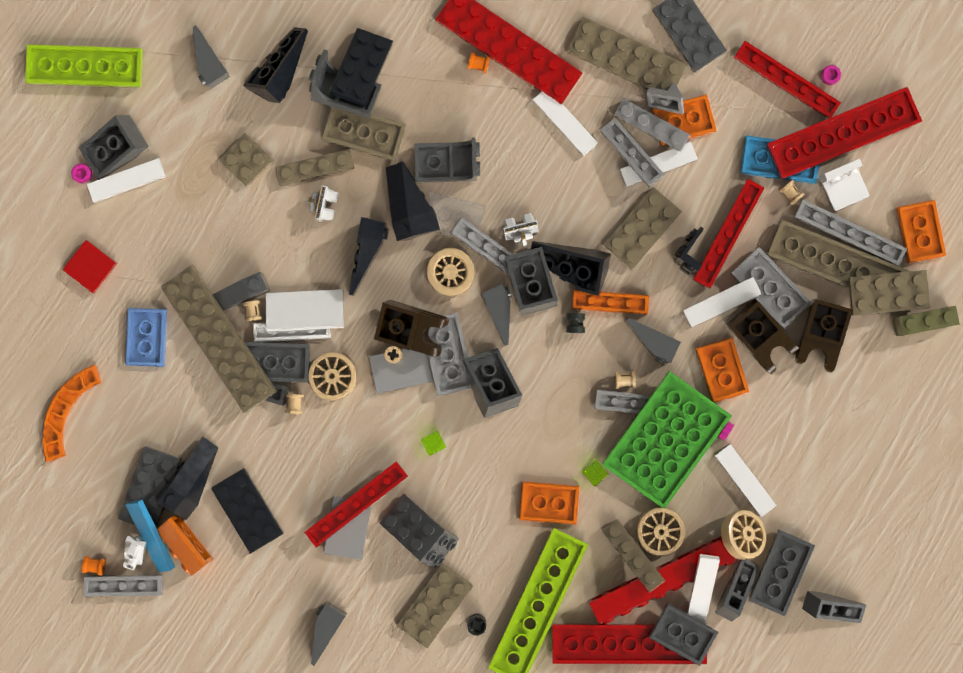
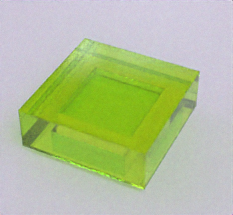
(433, 443)
(595, 473)

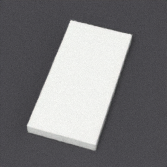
(304, 310)

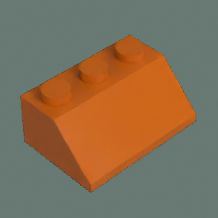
(184, 545)

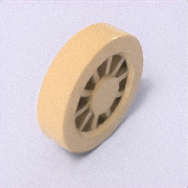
(450, 272)
(332, 376)
(660, 531)
(747, 532)

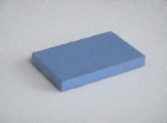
(146, 337)

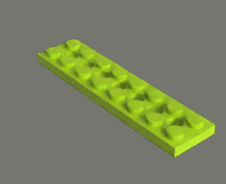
(532, 593)

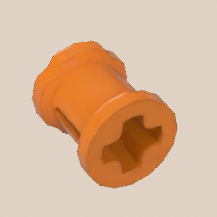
(478, 63)
(93, 565)

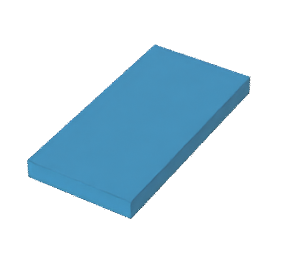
(758, 162)

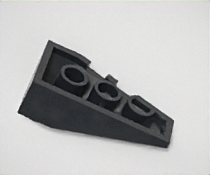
(276, 75)
(409, 209)
(370, 240)
(577, 265)
(187, 484)

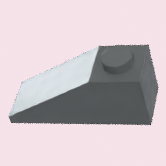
(208, 64)
(242, 291)
(498, 304)
(655, 342)
(737, 590)
(832, 607)
(326, 625)

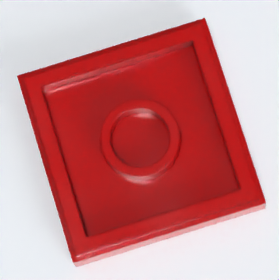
(89, 266)

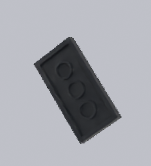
(361, 67)
(247, 510)

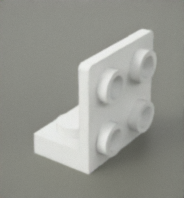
(844, 185)

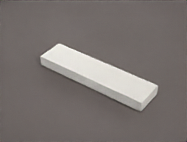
(566, 123)
(665, 161)
(126, 180)
(722, 302)
(261, 335)
(745, 480)
(703, 587)

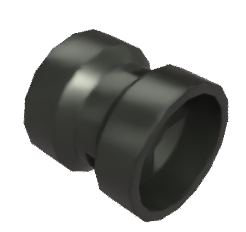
(575, 323)
(476, 624)

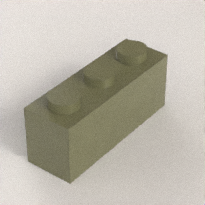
(926, 321)

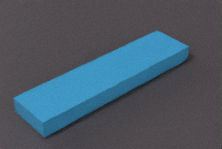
(150, 535)

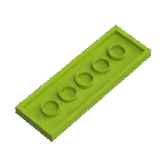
(84, 65)

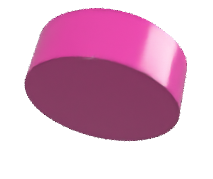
(830, 75)
(81, 173)
(726, 430)

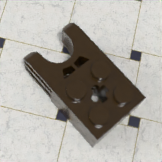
(414, 329)
(765, 338)
(826, 339)

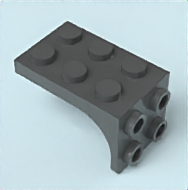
(321, 83)
(447, 161)
(419, 532)

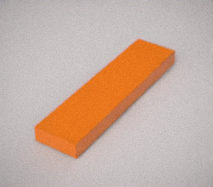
(610, 302)

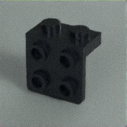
(686, 262)

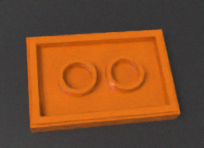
(695, 120)
(921, 231)
(722, 370)
(549, 502)

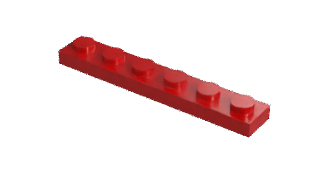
(787, 80)
(728, 233)
(356, 504)

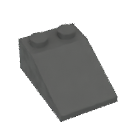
(113, 146)
(531, 281)
(492, 383)

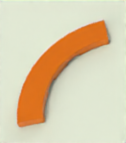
(59, 408)

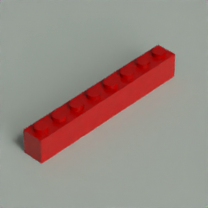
(675, 573)

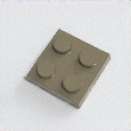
(246, 160)

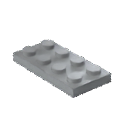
(777, 291)
(448, 367)

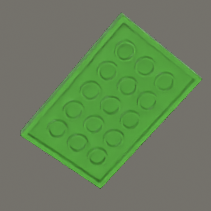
(666, 439)

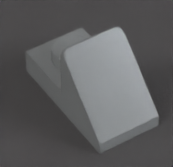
(666, 100)

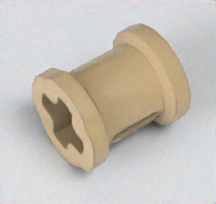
(791, 192)
(252, 311)
(390, 349)
(624, 379)
(294, 403)

